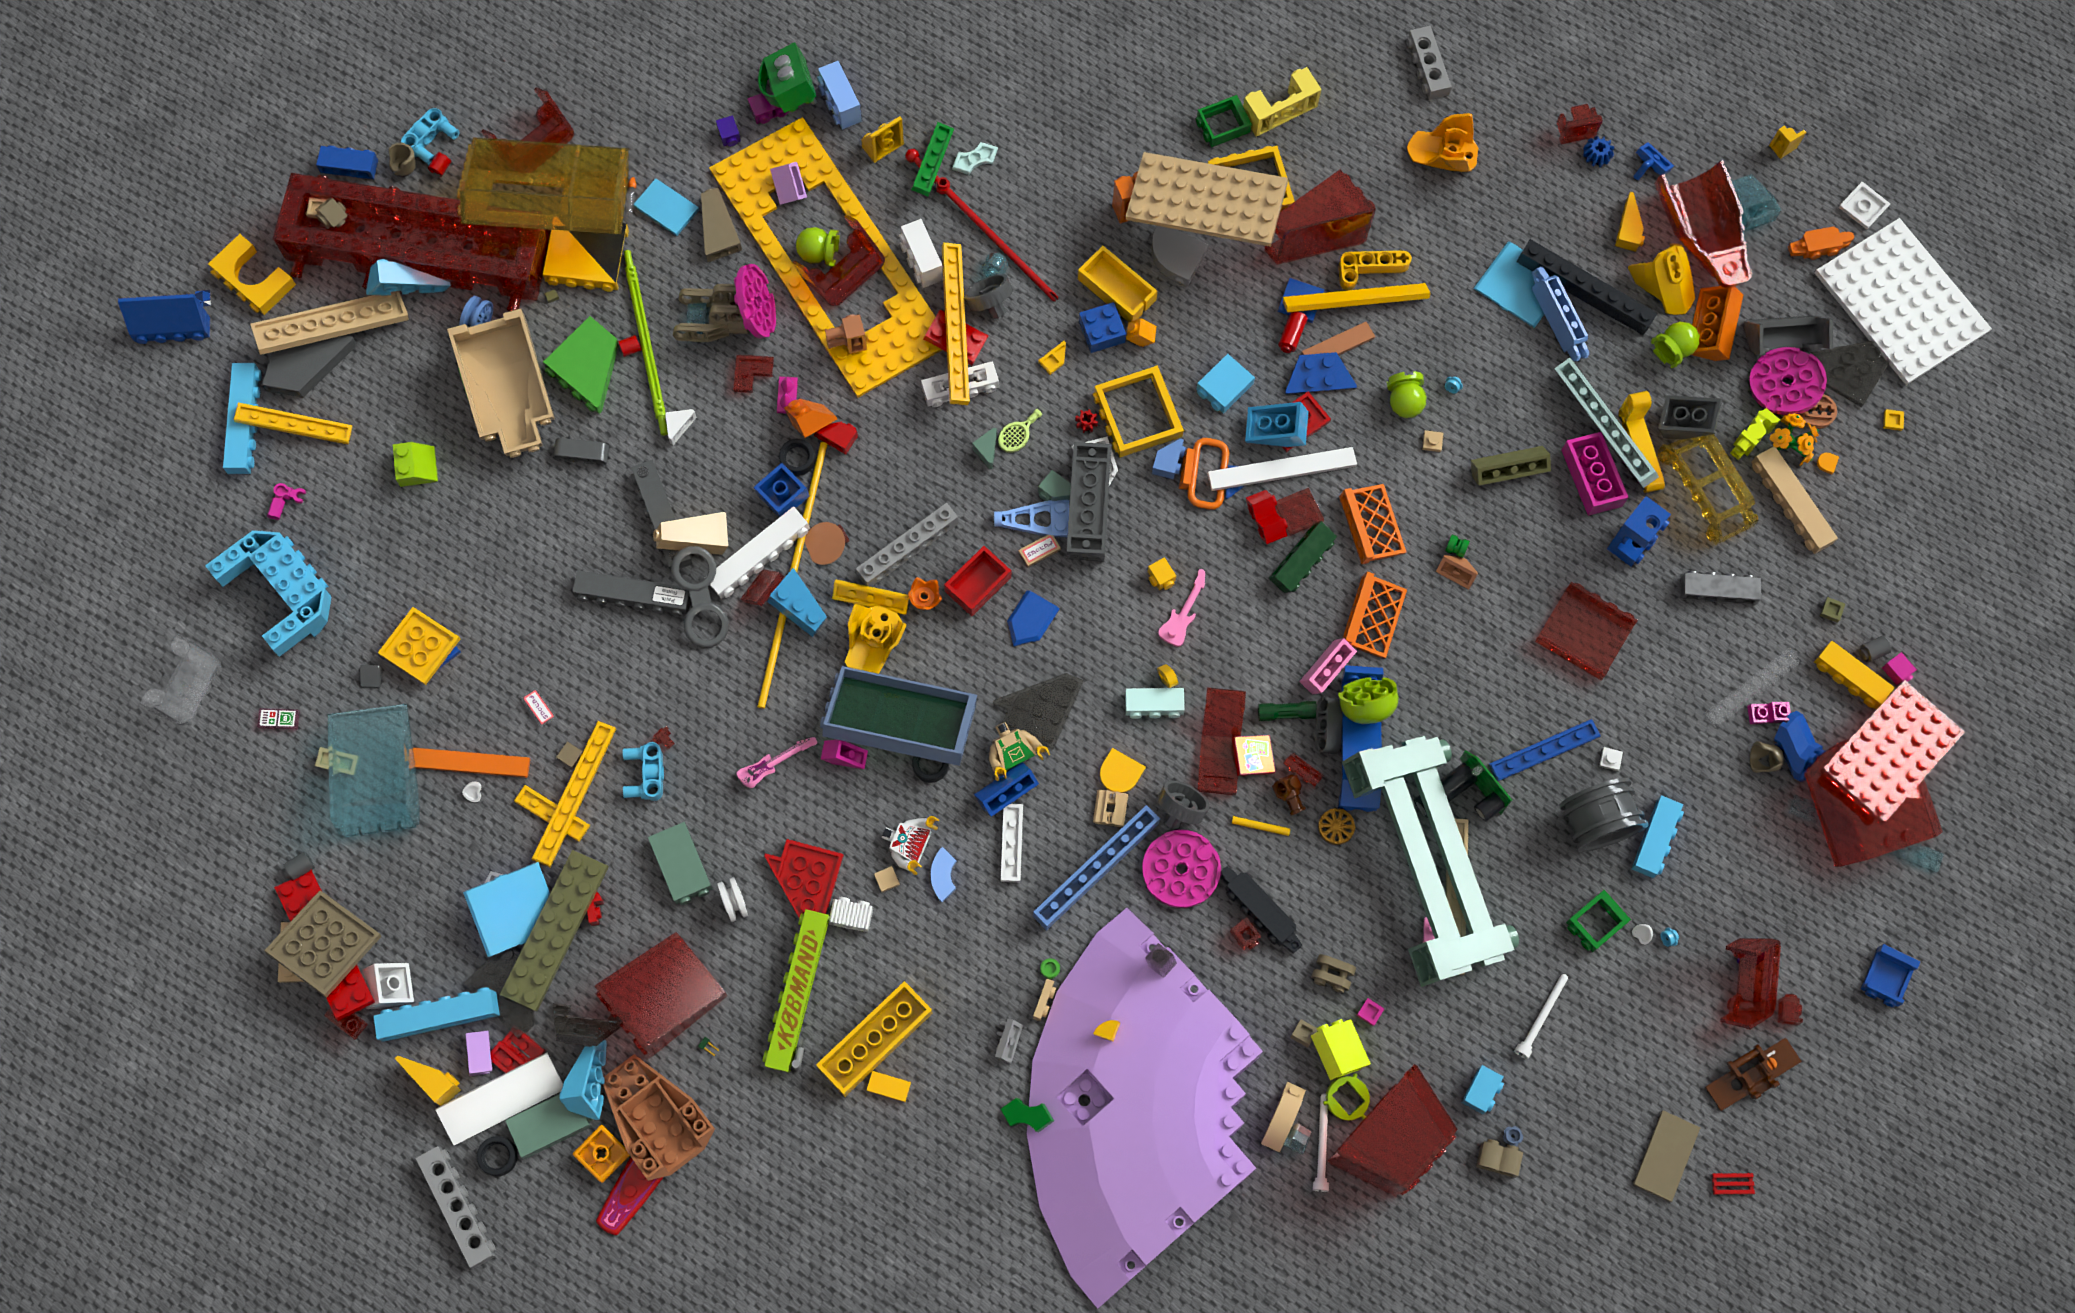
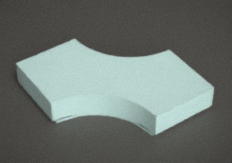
(981, 155)

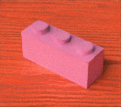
(1328, 666)

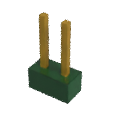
(704, 1042)

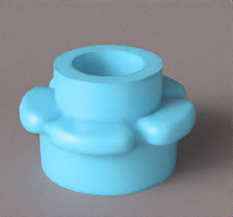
(1455, 383)
(1672, 936)

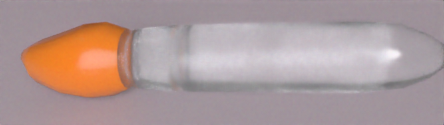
(630, 197)

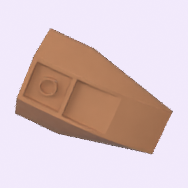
(655, 1118)

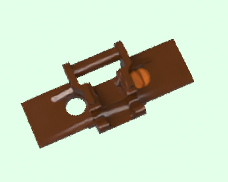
(1756, 1080)

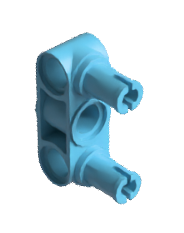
(425, 131)
(651, 772)

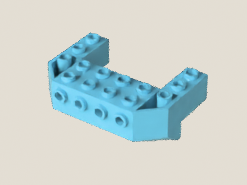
(287, 575)

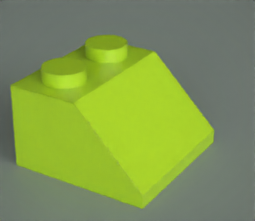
(414, 463)

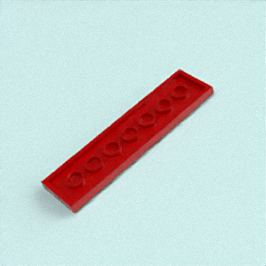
(352, 992)

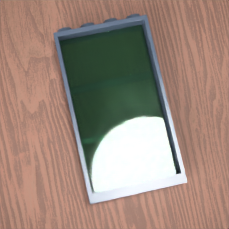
(899, 715)

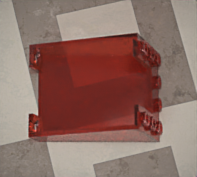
(1323, 221)
(660, 994)

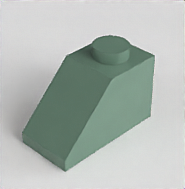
(1054, 488)

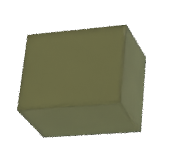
(551, 296)

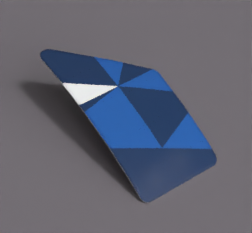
(203, 297)

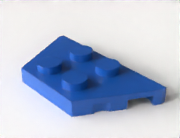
(1319, 373)

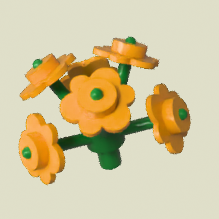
(1784, 440)

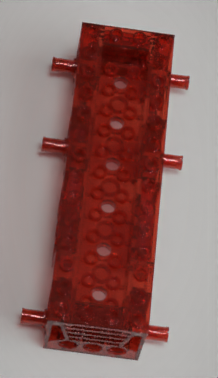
(418, 219)

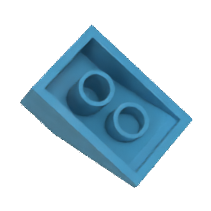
(1277, 425)

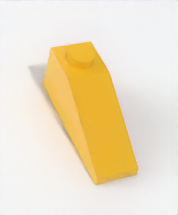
(1631, 226)

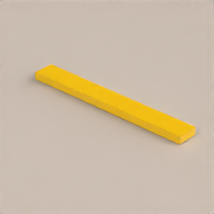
(1356, 297)
(573, 794)

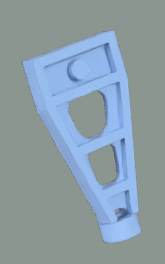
(1058, 513)

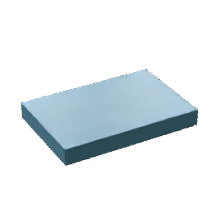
(666, 207)

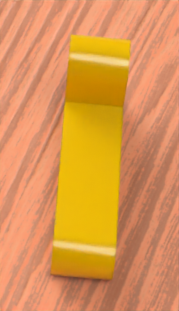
(1374, 266)

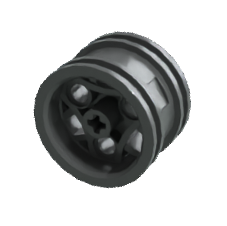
(1603, 814)

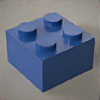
(1102, 327)
(781, 490)

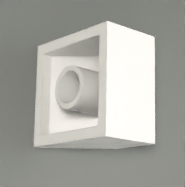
(388, 984)

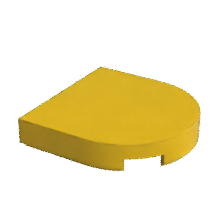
(1120, 772)

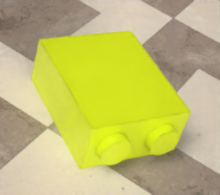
(1340, 1049)

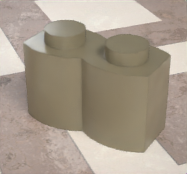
(1499, 1158)

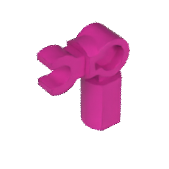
(283, 492)

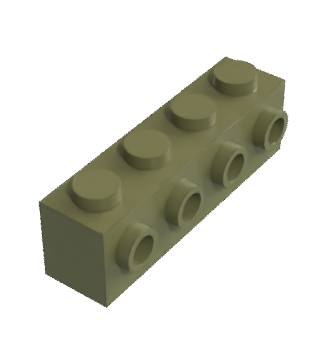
(1510, 465)

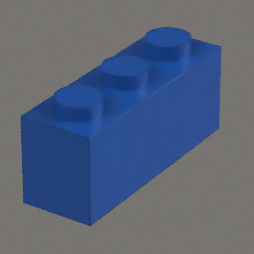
(347, 162)
(1005, 791)

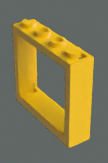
(1251, 156)
(1111, 429)

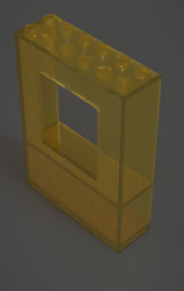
(591, 180)

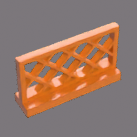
(1358, 529)
(1360, 606)

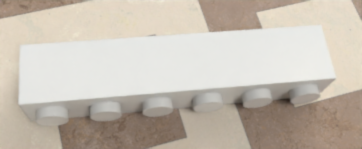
(758, 552)

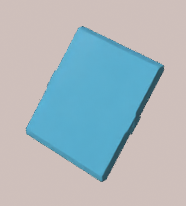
(1511, 286)
(508, 907)

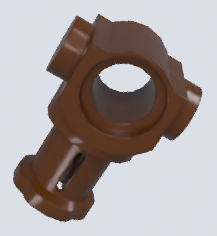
(1288, 790)

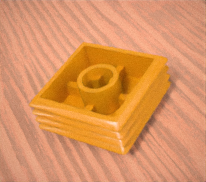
(588, 1153)

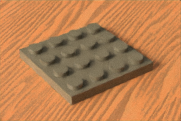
(323, 943)

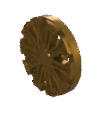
(1336, 826)

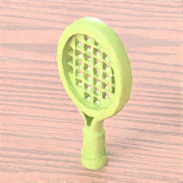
(1031, 419)

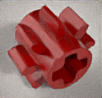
(1084, 424)

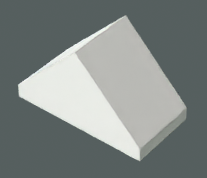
(678, 423)

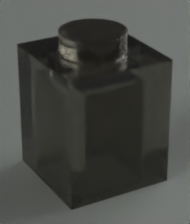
(1161, 960)

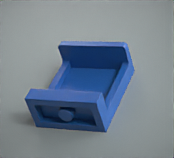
(1889, 975)

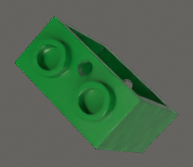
(1239, 112)
(1612, 909)

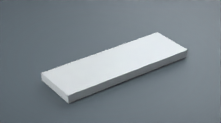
(500, 1098)

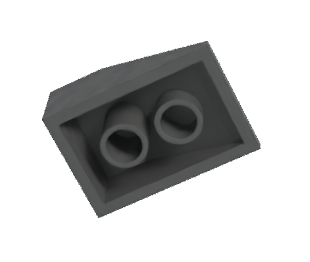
(1689, 417)

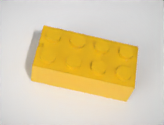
(1117, 283)

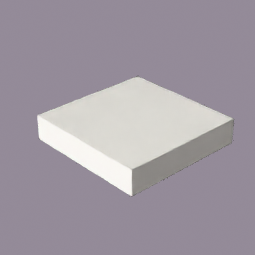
(1864, 205)

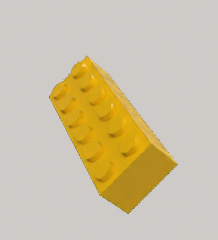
(874, 1039)

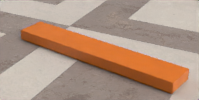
(471, 762)

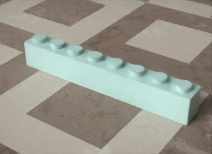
(1606, 422)

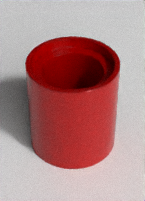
(439, 164)
(629, 345)

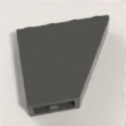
(302, 367)

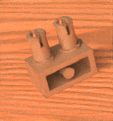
(849, 334)

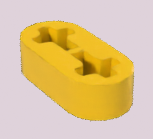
(1167, 676)

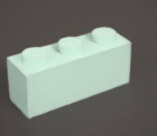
(1154, 702)

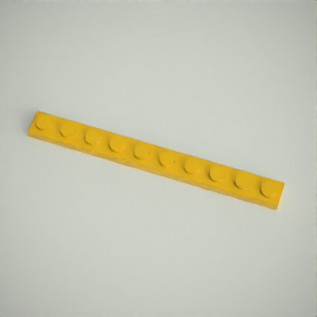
(955, 324)

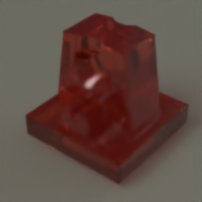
(662, 737)

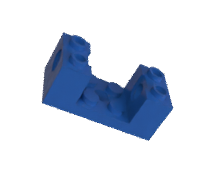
(1637, 531)

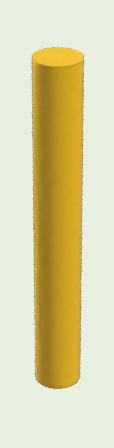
(1260, 826)

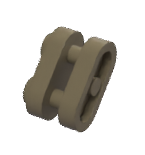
(1339, 982)

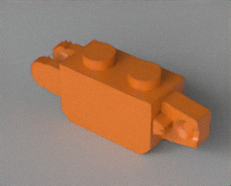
(1821, 242)

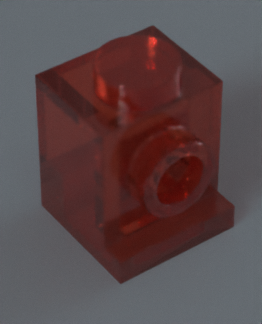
(1247, 927)
(1789, 1010)

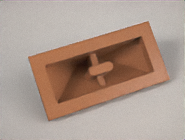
(1457, 570)

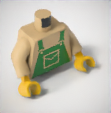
(1012, 749)

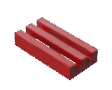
(1750, 1183)

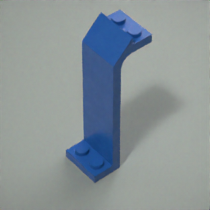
(1357, 738)

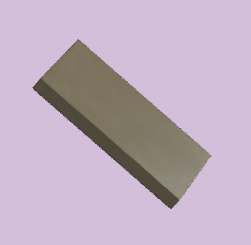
(1666, 1156)

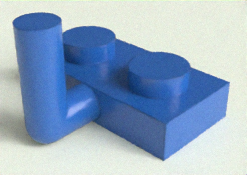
(1654, 159)

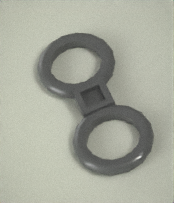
(699, 596)

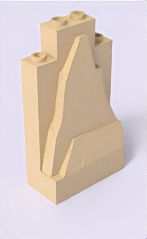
(503, 381)

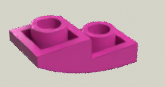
(1768, 713)

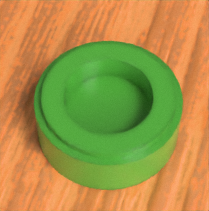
(1050, 968)

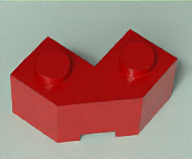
(1263, 510)

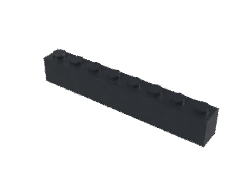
(1588, 288)

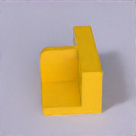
(1786, 141)

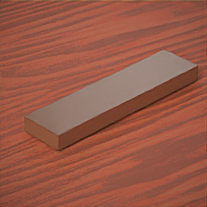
(1344, 341)

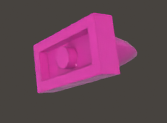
(786, 392)

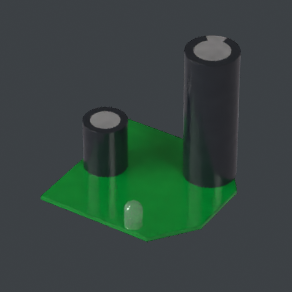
(1463, 777)

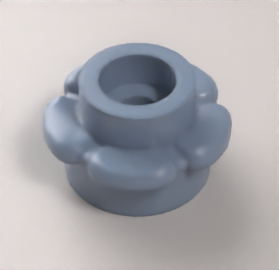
(1516, 1132)

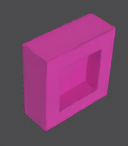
(1370, 1012)

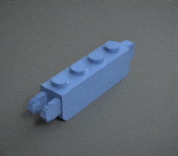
(1560, 314)

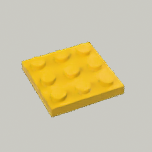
(419, 645)

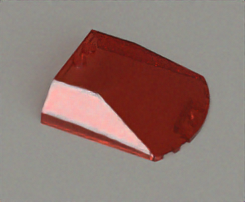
(1853, 832)

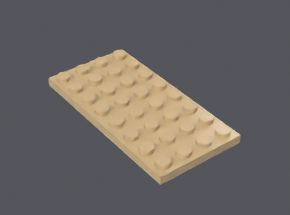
(1207, 199)

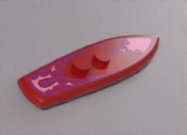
(625, 1198)

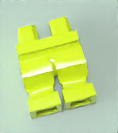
(1761, 425)

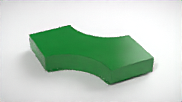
(1017, 1113)

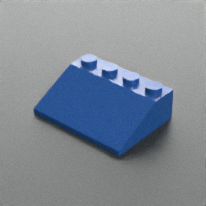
(165, 318)

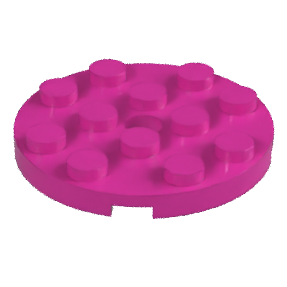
(754, 301)
(1781, 398)
(1175, 888)

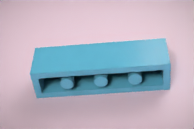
(1657, 837)

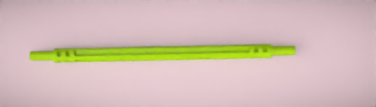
(645, 341)

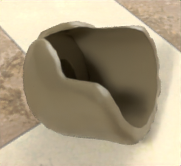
(401, 159)
(1759, 750)

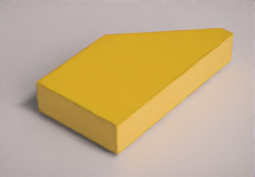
(1054, 359)

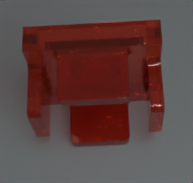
(1582, 127)

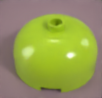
(1369, 700)

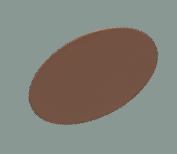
(825, 543)

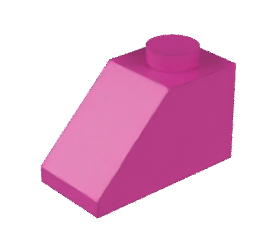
(844, 754)

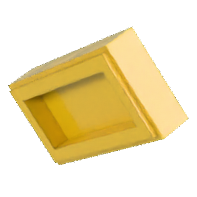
(888, 1086)

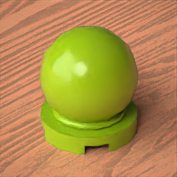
(816, 245)
(1676, 343)
(1407, 395)

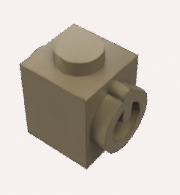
(331, 213)

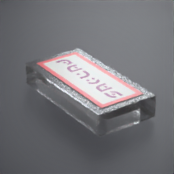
(539, 708)

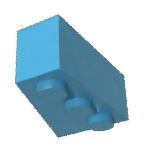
(797, 603)

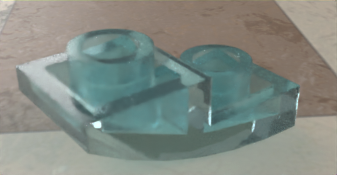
(697, 314)

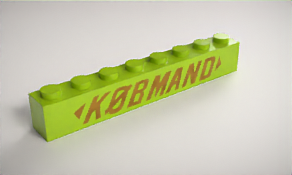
(797, 991)

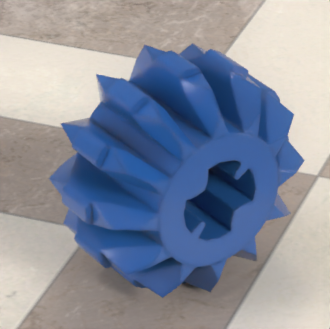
(1598, 151)

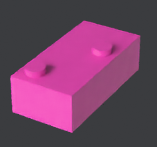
(1594, 473)

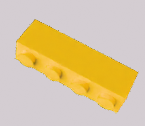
(1854, 675)

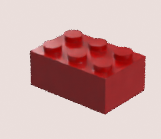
(977, 580)

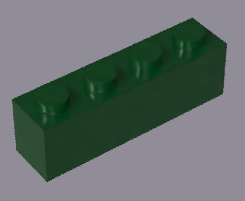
(1303, 557)

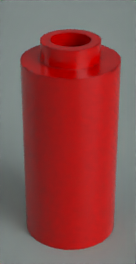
(1292, 332)

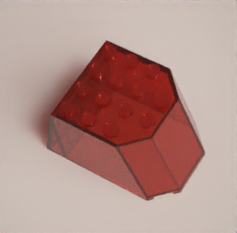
(1398, 1137)

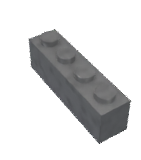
(1720, 588)

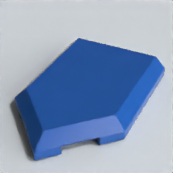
(1030, 618)

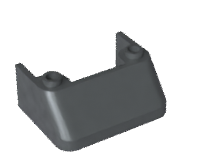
(1796, 331)

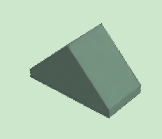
(985, 447)

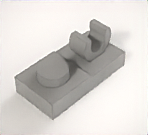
(1008, 1043)

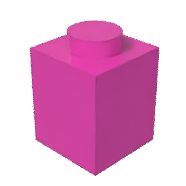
(1899, 669)

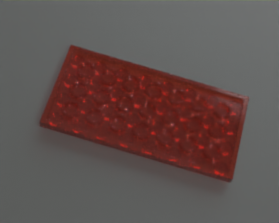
(1892, 752)

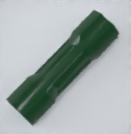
(1300, 710)

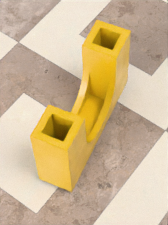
(260, 296)

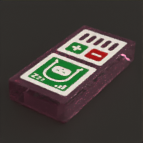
(278, 719)

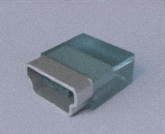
(1297, 1139)

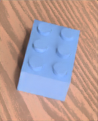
(839, 95)

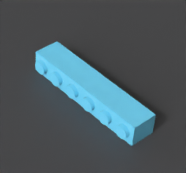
(240, 436)
(436, 1015)

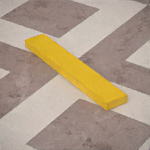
(293, 423)

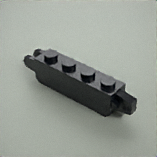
(1261, 908)

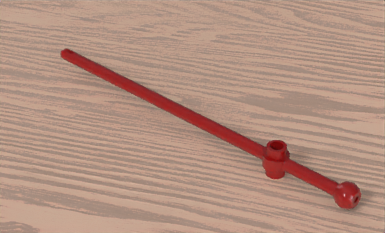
(943, 187)

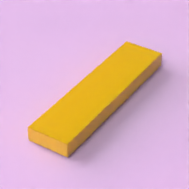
(870, 596)
(545, 808)

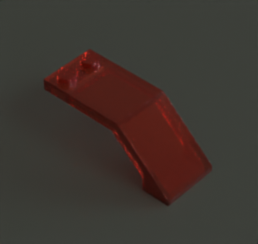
(1221, 723)

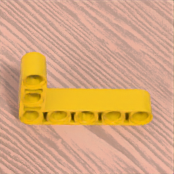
(1632, 414)

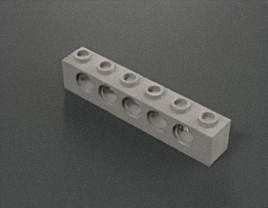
(907, 545)
(428, 1164)

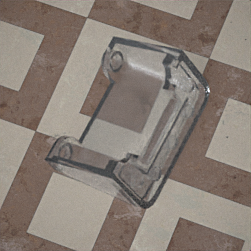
(187, 685)

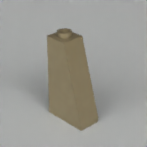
(718, 229)

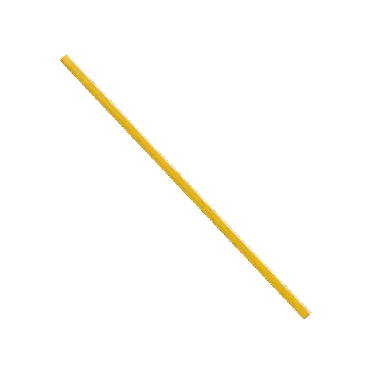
(795, 564)

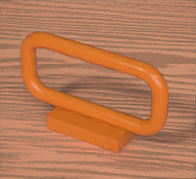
(1190, 469)

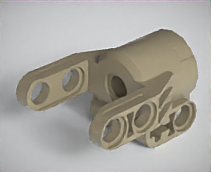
(723, 314)

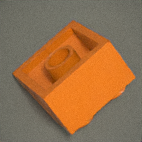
(808, 416)

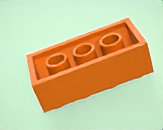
(1717, 321)

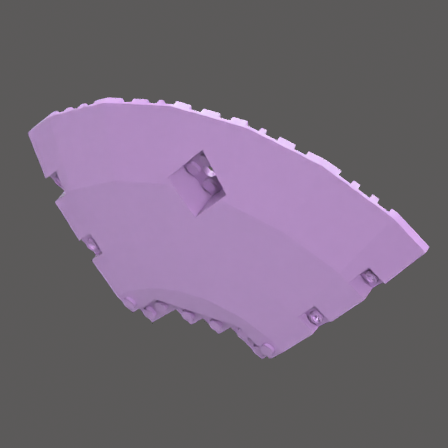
(1157, 1111)

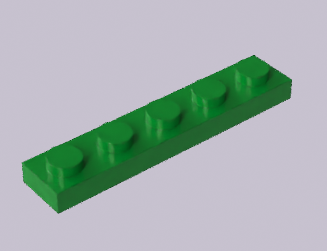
(932, 159)

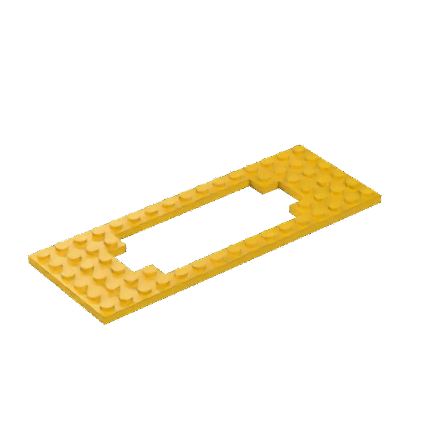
(747, 183)

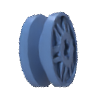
(476, 312)

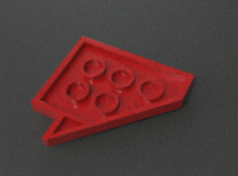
(806, 875)

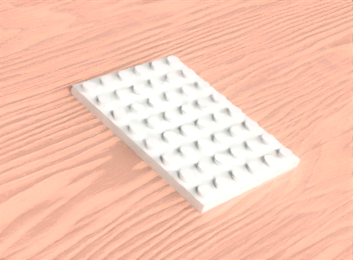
(1902, 301)

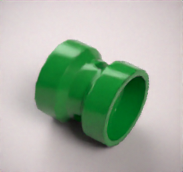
(1457, 546)

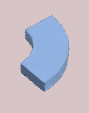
(941, 874)

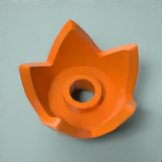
(929, 588)

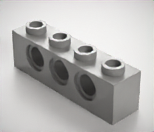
(1425, 38)

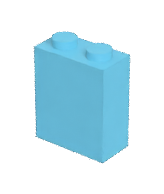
(1225, 384)

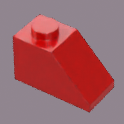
(838, 435)

